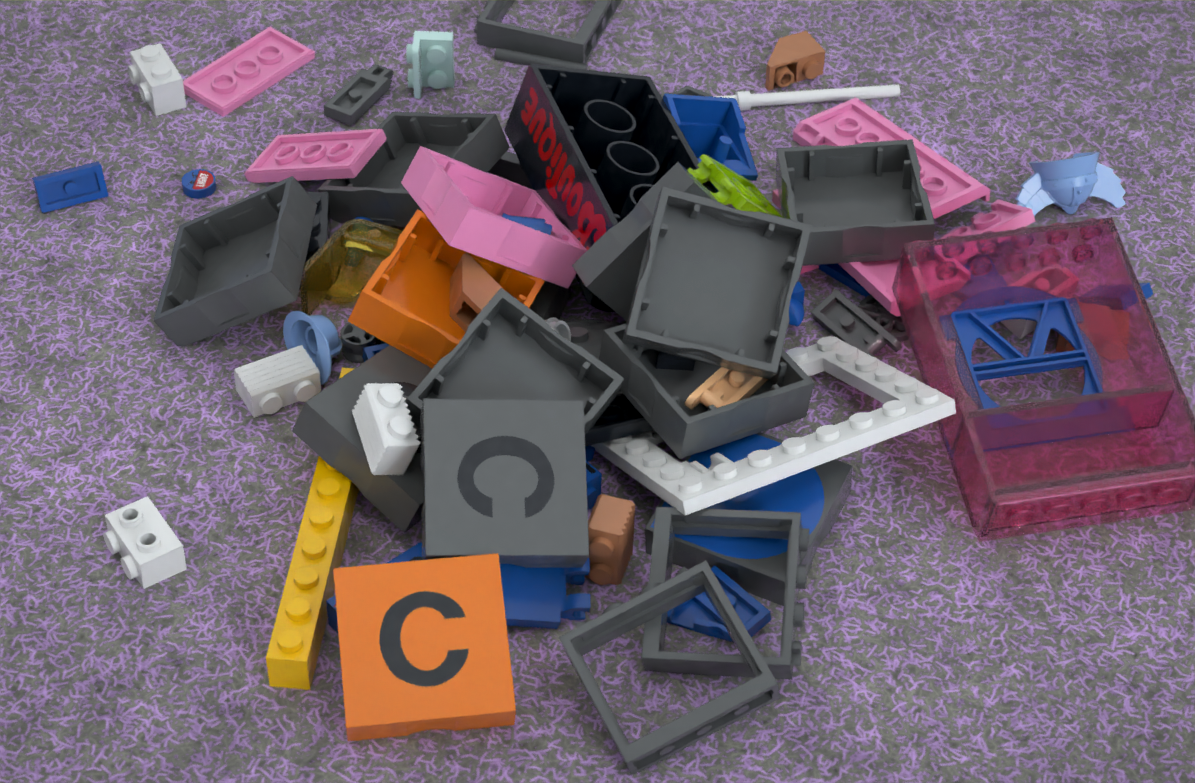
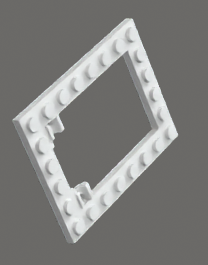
(694, 487)

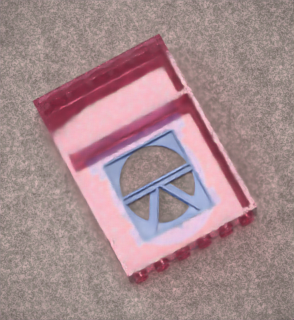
(1058, 461)

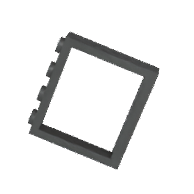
(506, 36)
(730, 524)
(700, 722)

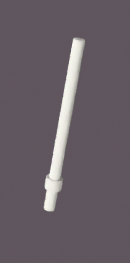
(747, 100)

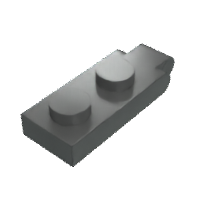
(359, 94)

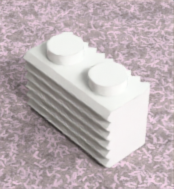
(277, 381)
(385, 428)

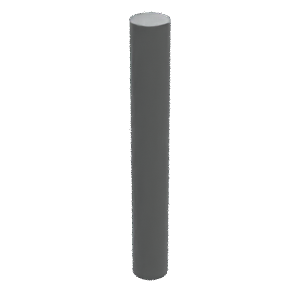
(526, 59)

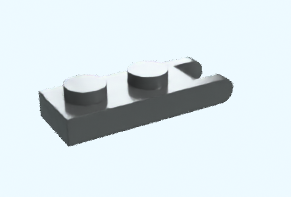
(852, 324)

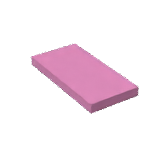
(247, 71)
(316, 156)

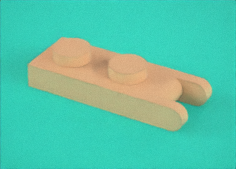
(724, 388)

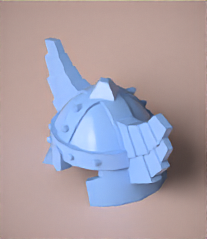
(1070, 183)

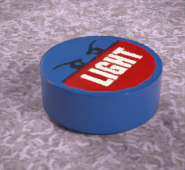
(198, 183)

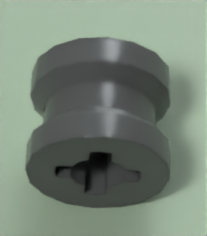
(354, 341)

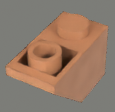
(794, 60)
(470, 291)

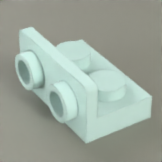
(431, 61)

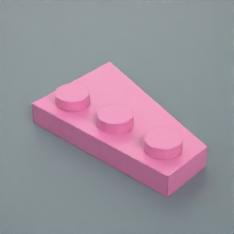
(1002, 218)

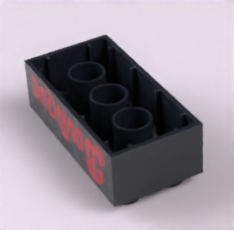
(593, 146)

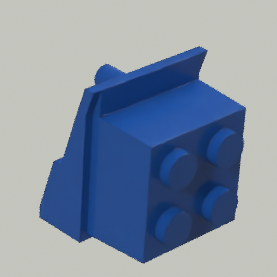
(714, 129)

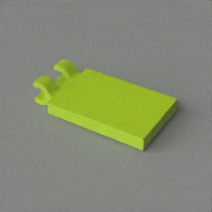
(732, 187)

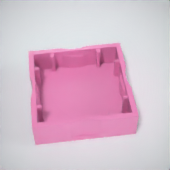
(468, 214)

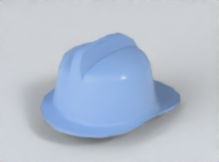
(317, 337)

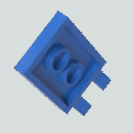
(539, 595)

